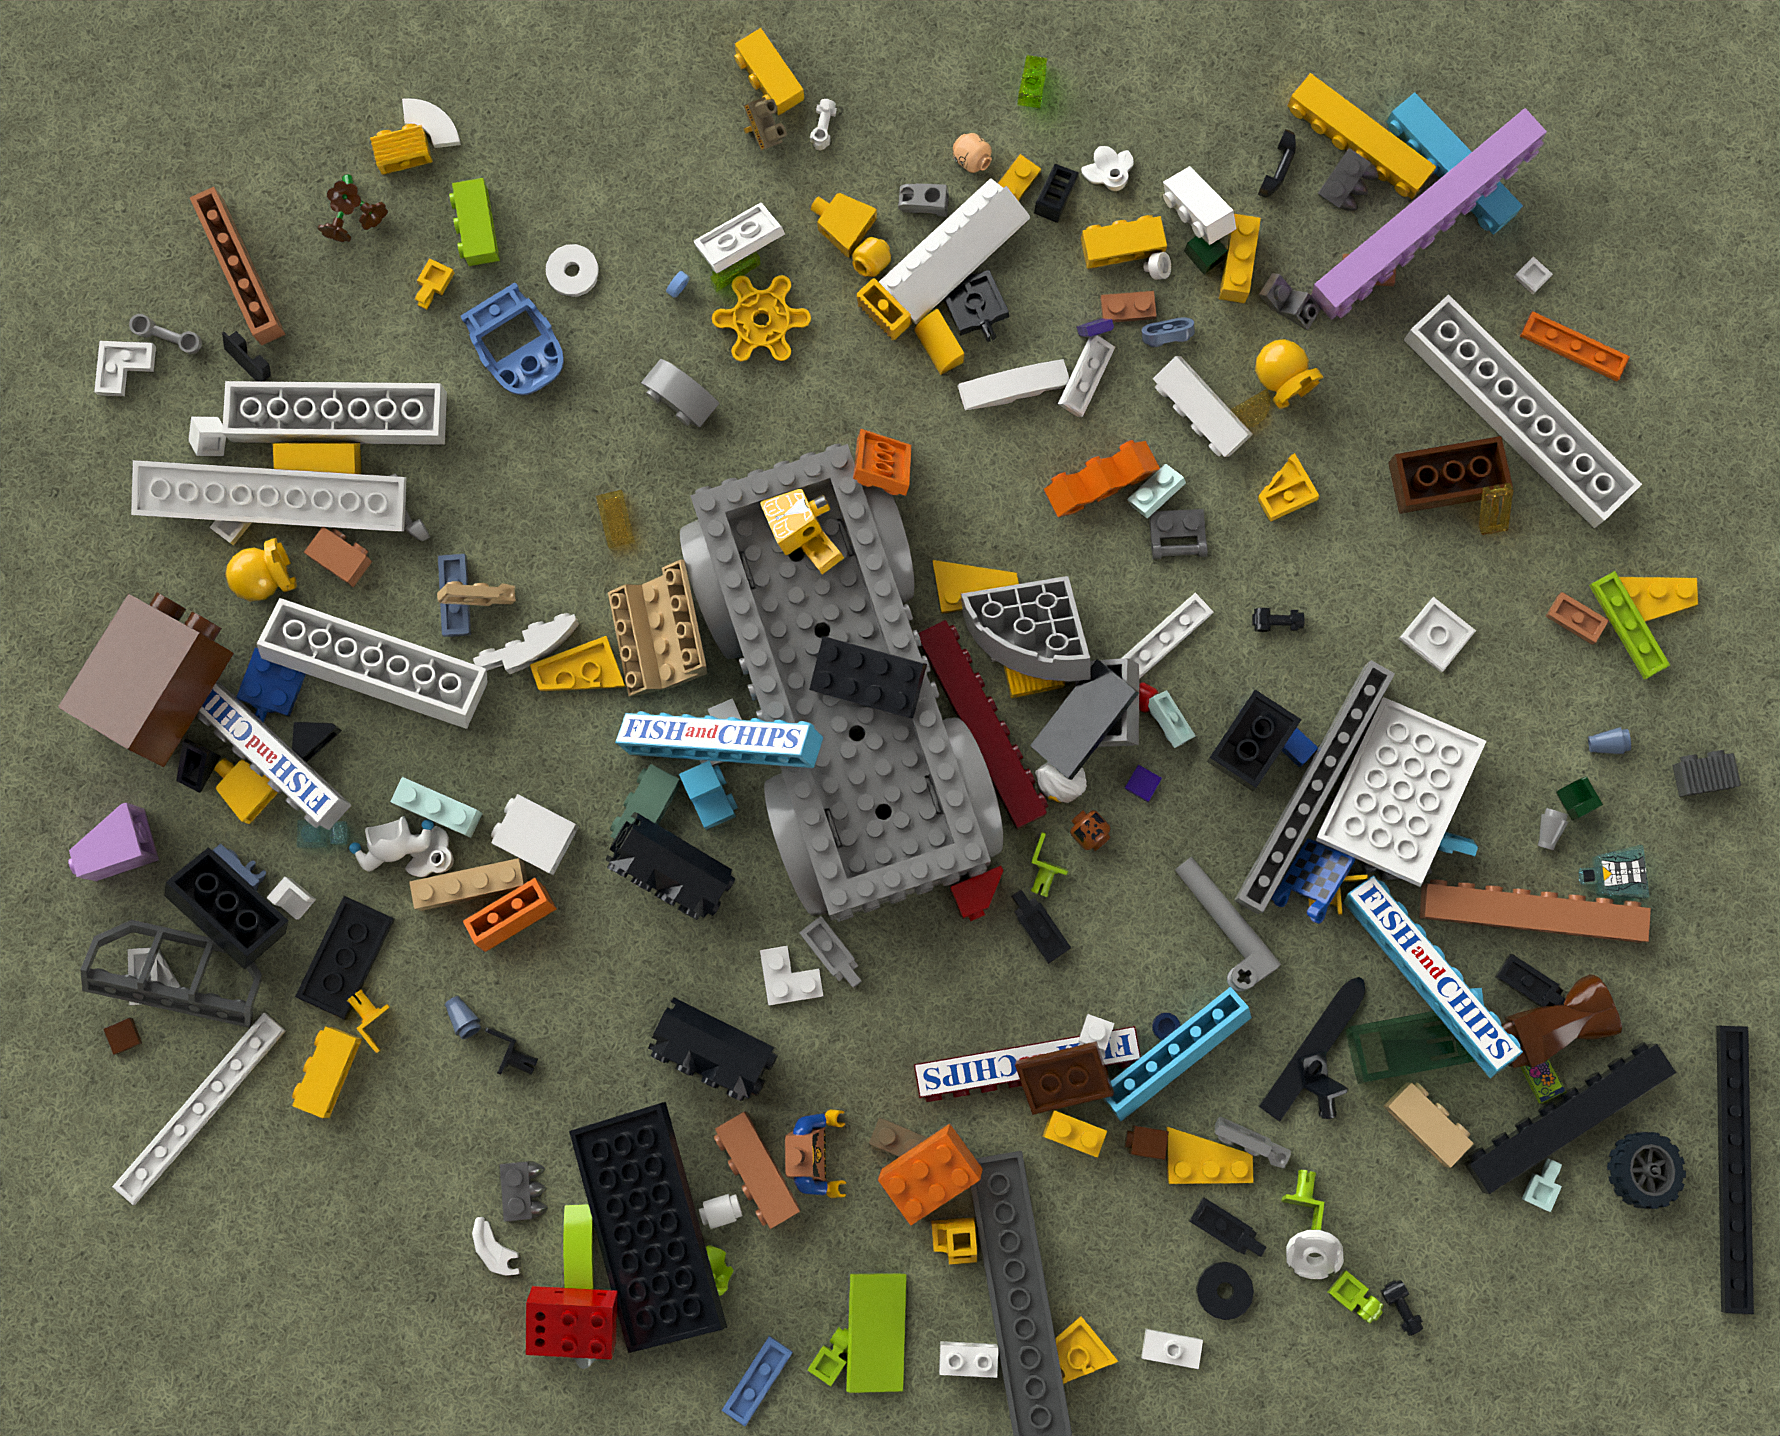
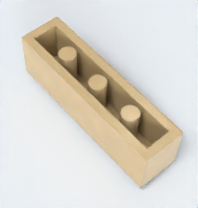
(468, 884)

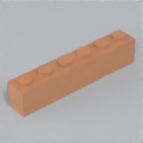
(237, 266)

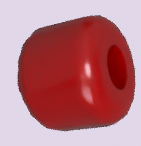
(1145, 693)

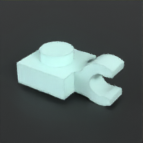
(1542, 1189)

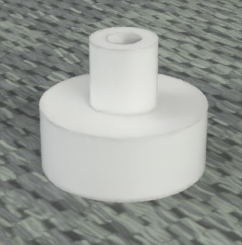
(1158, 265)

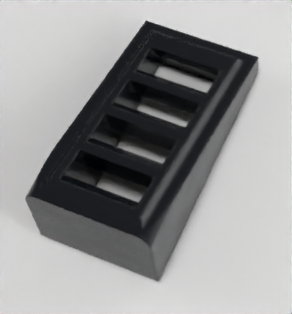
(1051, 208)

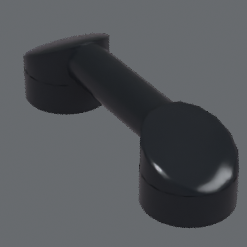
(1272, 184)

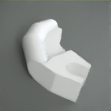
(491, 1252)

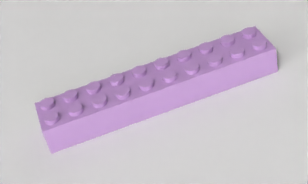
(1429, 214)

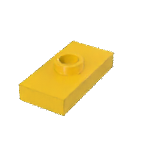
(822, 552)

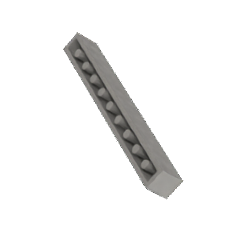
(1314, 787)

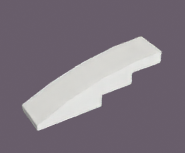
(1013, 384)

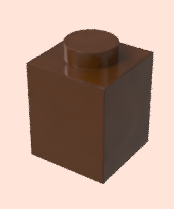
(1147, 1142)

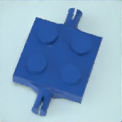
(270, 687)

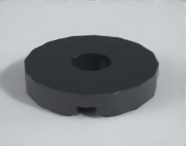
(1207, 1290)

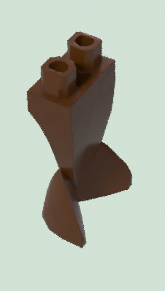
(1546, 1030)

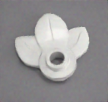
(1108, 164)
(425, 863)

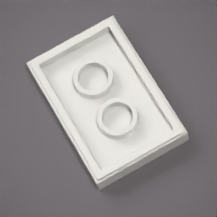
(739, 237)

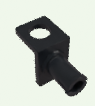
(513, 1057)
(1322, 1085)

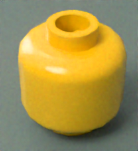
(871, 257)

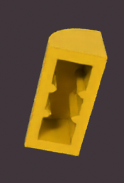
(939, 342)

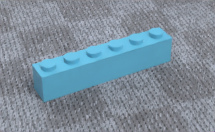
(1440, 146)
(1177, 1053)

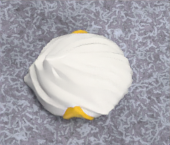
(1057, 786)

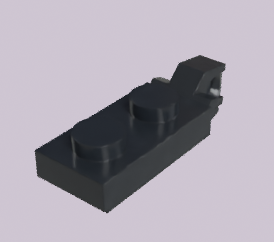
(1040, 927)
(1530, 982)
(1226, 1228)

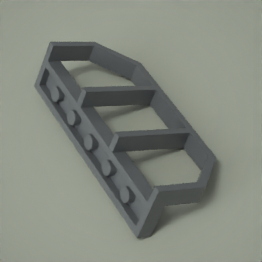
(160, 995)

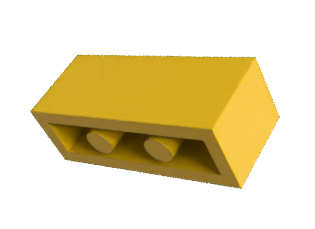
(768, 71)
(1123, 241)
(1240, 259)
(318, 456)
(326, 1072)

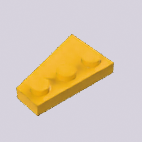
(1661, 595)
(579, 668)
(1081, 1351)

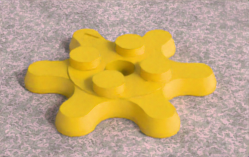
(755, 302)

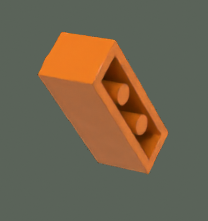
(509, 915)

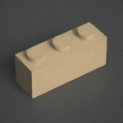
(1429, 1123)

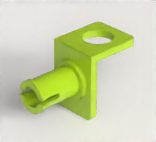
(1046, 870)
(1305, 1198)

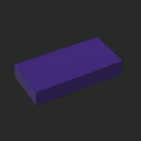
(1095, 327)

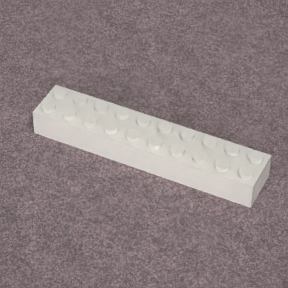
(1522, 411)

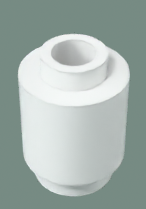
(720, 1211)

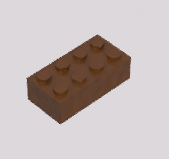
(1448, 474)

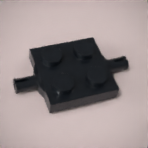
(976, 305)

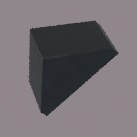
(312, 737)
(195, 765)

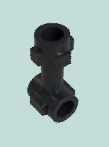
(1263, 620)
(1394, 1294)

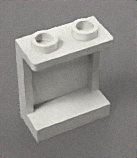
(534, 834)

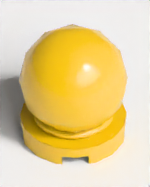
(1284, 369)
(258, 573)

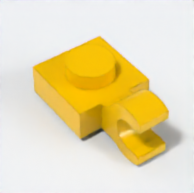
(433, 280)

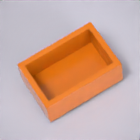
(930, 1174)

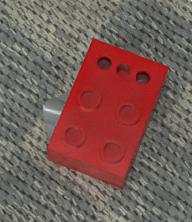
(571, 1323)

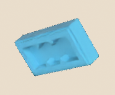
(1457, 843)

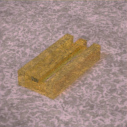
(1507, 493)

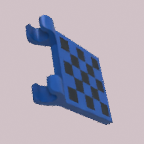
(1316, 875)

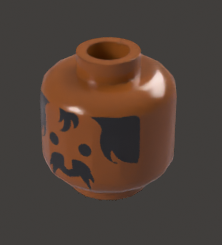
(1090, 830)

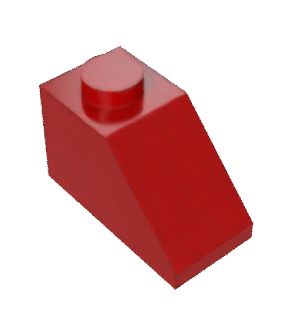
(976, 893)

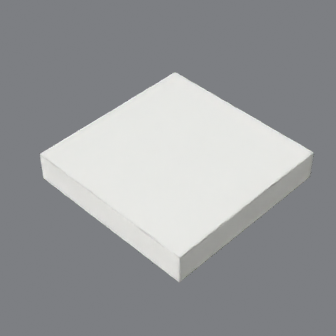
(1437, 634)

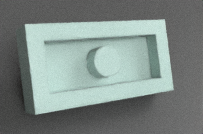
(1156, 491)
(1170, 719)

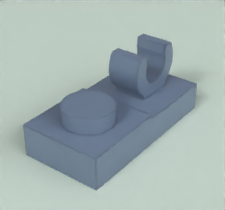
(233, 862)

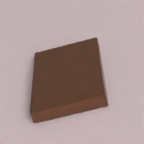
(1064, 1078)

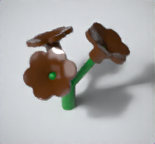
(344, 200)

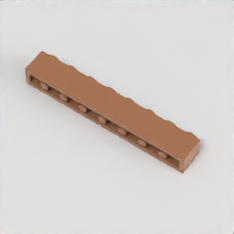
(1535, 913)

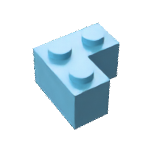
(707, 794)

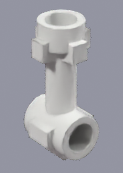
(820, 136)

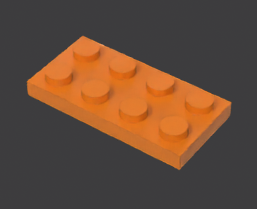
(882, 462)

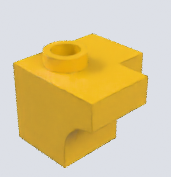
(956, 1238)

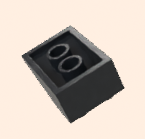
(1254, 740)

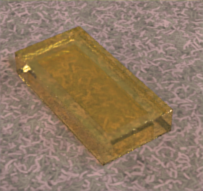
(615, 519)

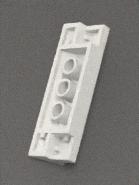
(955, 249)

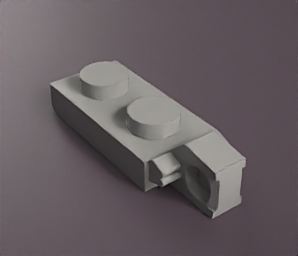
(831, 951)
(1251, 1141)

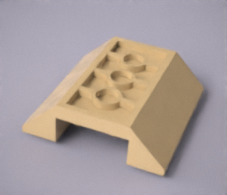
(658, 632)

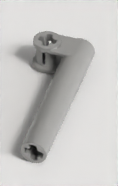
(1258, 959)

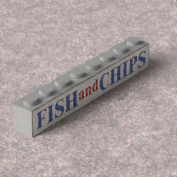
(273, 758)

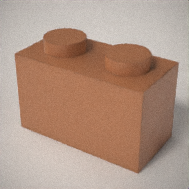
(338, 556)

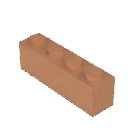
(757, 1170)

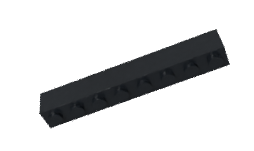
(1568, 1118)

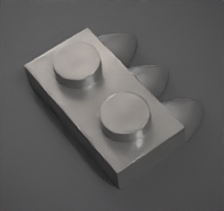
(1347, 180)
(519, 1190)

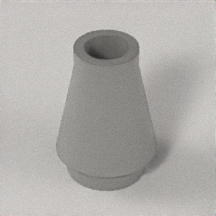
(1551, 828)

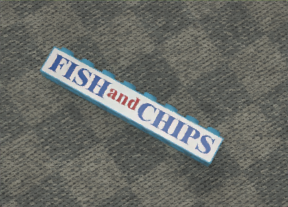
(720, 739)
(1432, 976)

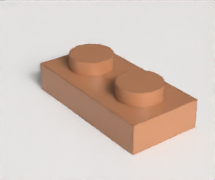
(1128, 306)
(1577, 618)

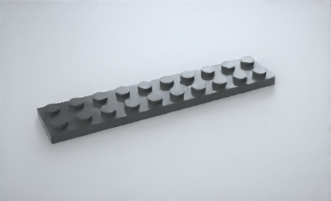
(1019, 1298)

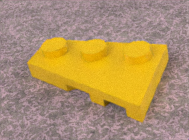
(956, 579)
(1204, 1161)

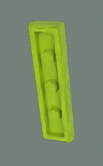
(1629, 625)

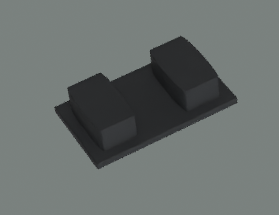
(237, 348)

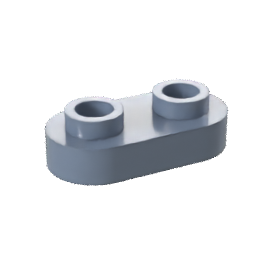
(1168, 331)

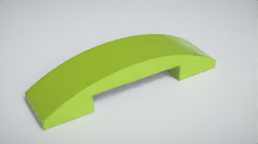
(578, 1247)

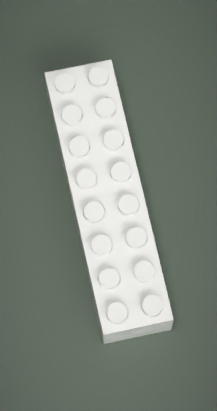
(334, 412)
(372, 663)

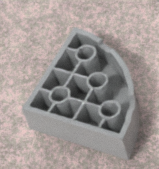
(1030, 628)

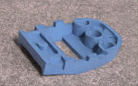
(530, 365)

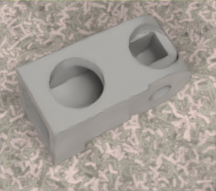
(924, 199)

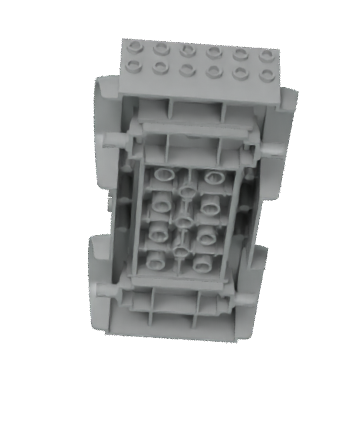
(769, 611)

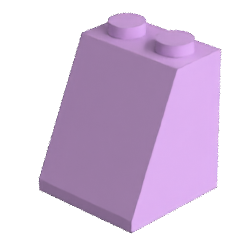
(114, 845)

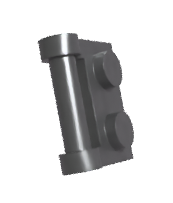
(1178, 525)

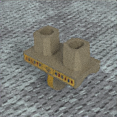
(762, 123)

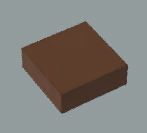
(122, 1036)

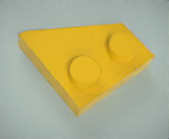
(1288, 490)

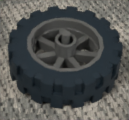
(1666, 1170)

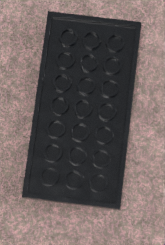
(648, 1228)

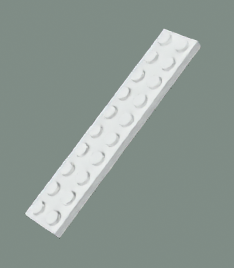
(268, 496)

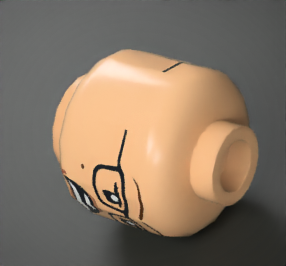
(972, 152)

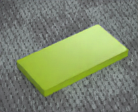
(876, 1332)

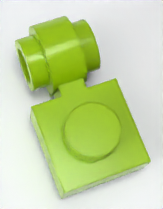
(1351, 1292)
(829, 1362)

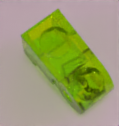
(1032, 82)

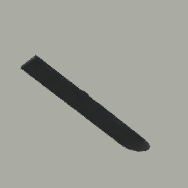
(1319, 1039)

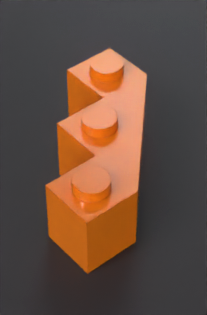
(1101, 478)

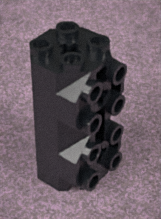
(670, 867)
(712, 1050)

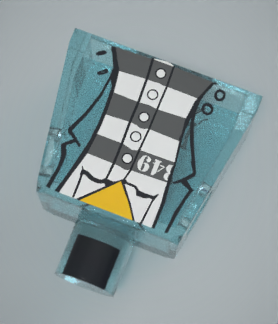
(1618, 874)

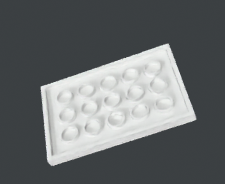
(1401, 791)

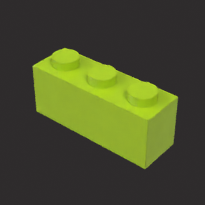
(474, 222)

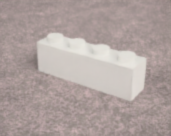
(1202, 407)

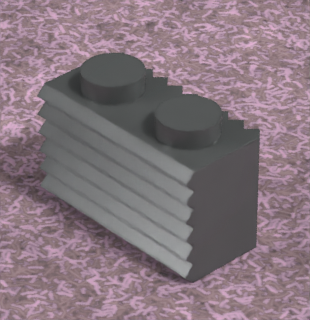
(1706, 774)

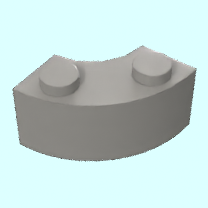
(680, 393)

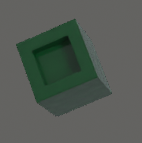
(1205, 255)
(1579, 798)

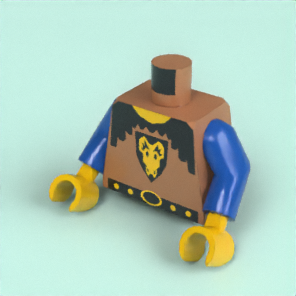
(807, 1154)

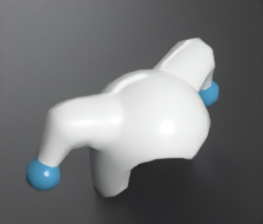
(391, 843)

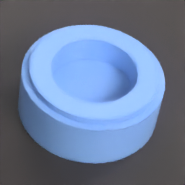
(677, 284)

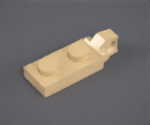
(476, 594)

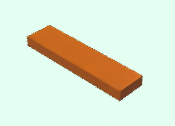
(1574, 346)

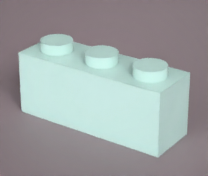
(436, 807)

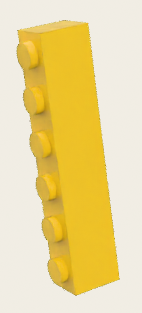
(1355, 130)

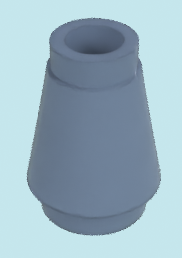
(1612, 741)
(462, 1018)

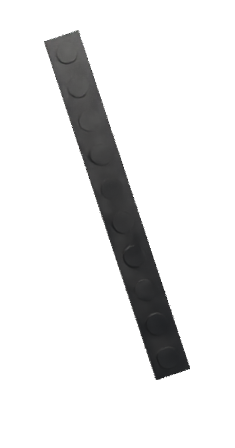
(1734, 1170)

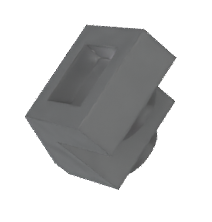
(1291, 304)

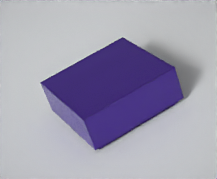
(1143, 783)

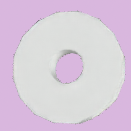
(567, 256)
(1314, 1242)

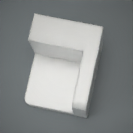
(207, 436)
(291, 897)

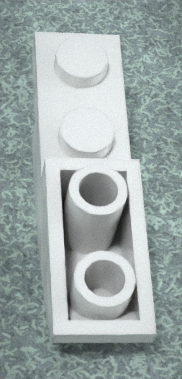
(539, 642)

